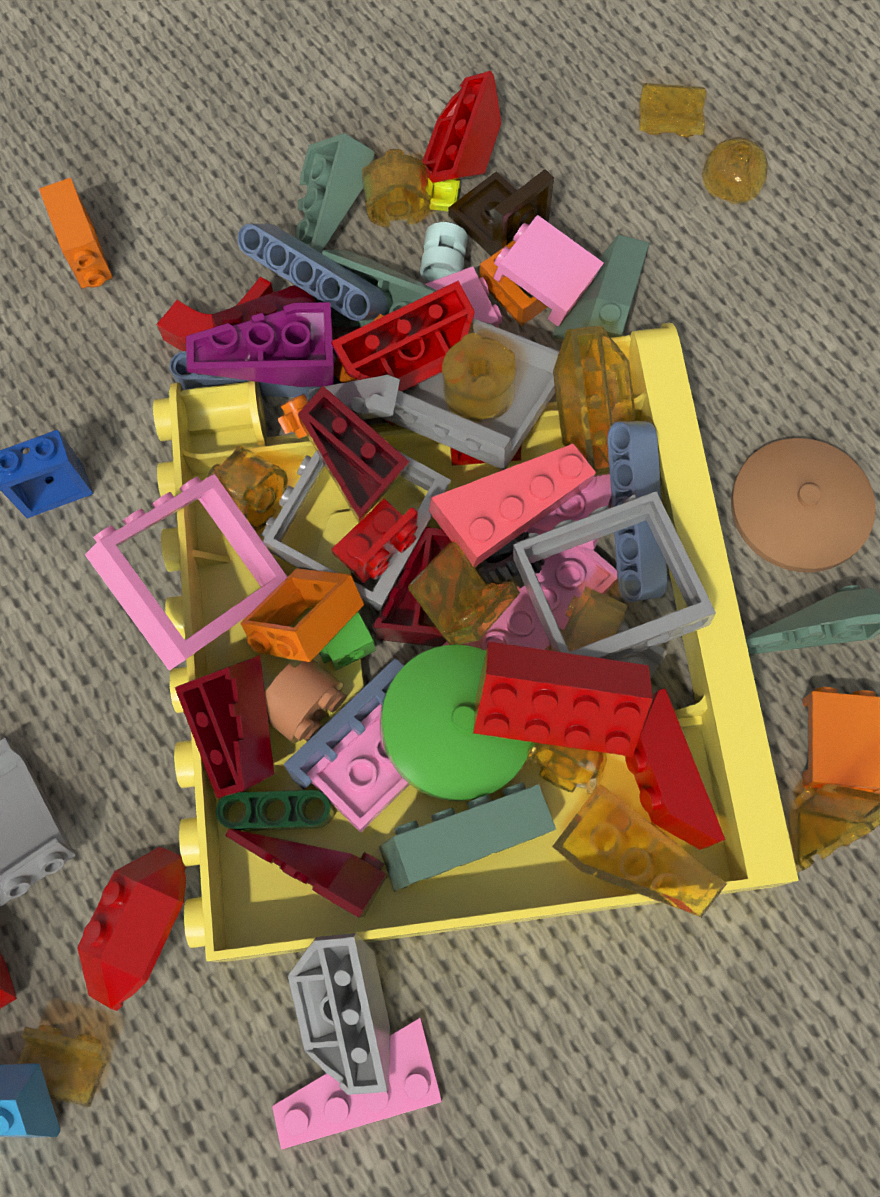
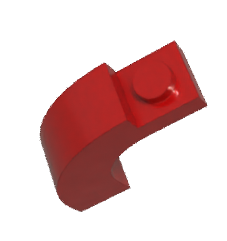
(184, 321)

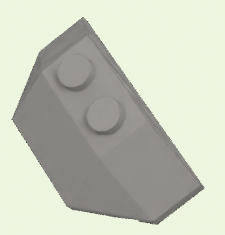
(343, 1012)

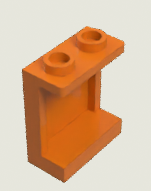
(843, 739)

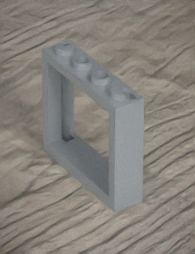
(295, 497)
(599, 524)

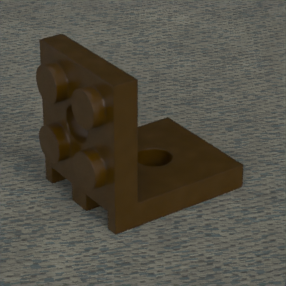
(510, 209)

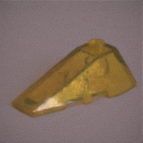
(630, 851)

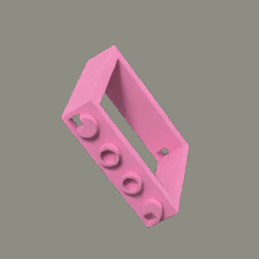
(139, 601)

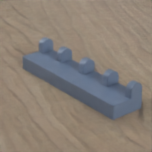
(345, 721)

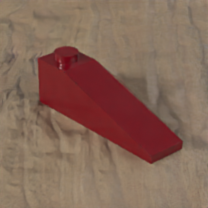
(333, 874)

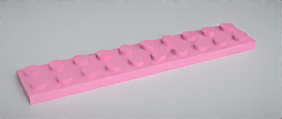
(362, 776)

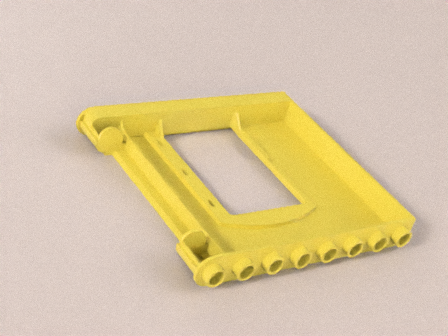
(259, 909)

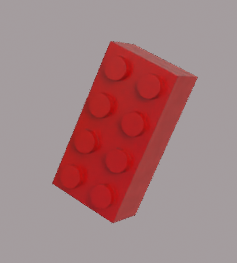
(562, 699)

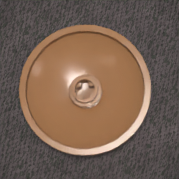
(803, 505)

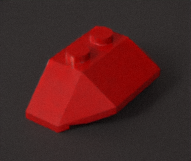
(465, 131)
(409, 340)
(670, 779)
(131, 926)

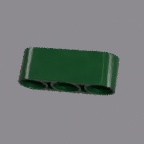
(258, 803)

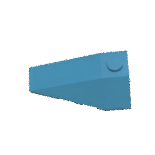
(25, 1103)

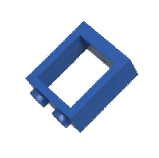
(27, 476)

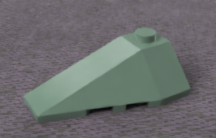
(333, 183)
(397, 287)
(612, 290)
(840, 618)

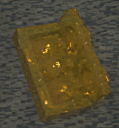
(671, 109)
(68, 1064)

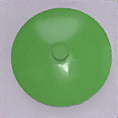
(431, 726)

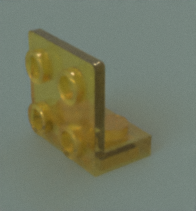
(459, 598)

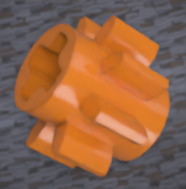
(289, 420)

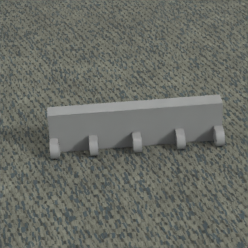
(366, 397)

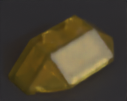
(592, 392)

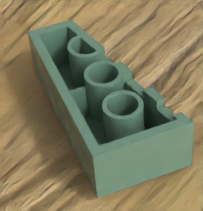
(465, 836)

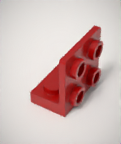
(376, 540)

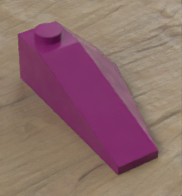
(275, 348)

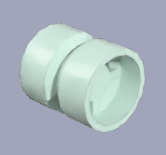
(443, 251)

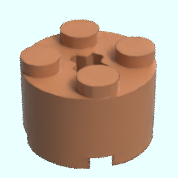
(302, 699)

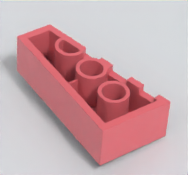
(507, 503)

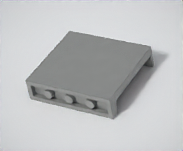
(492, 440)
(29, 831)

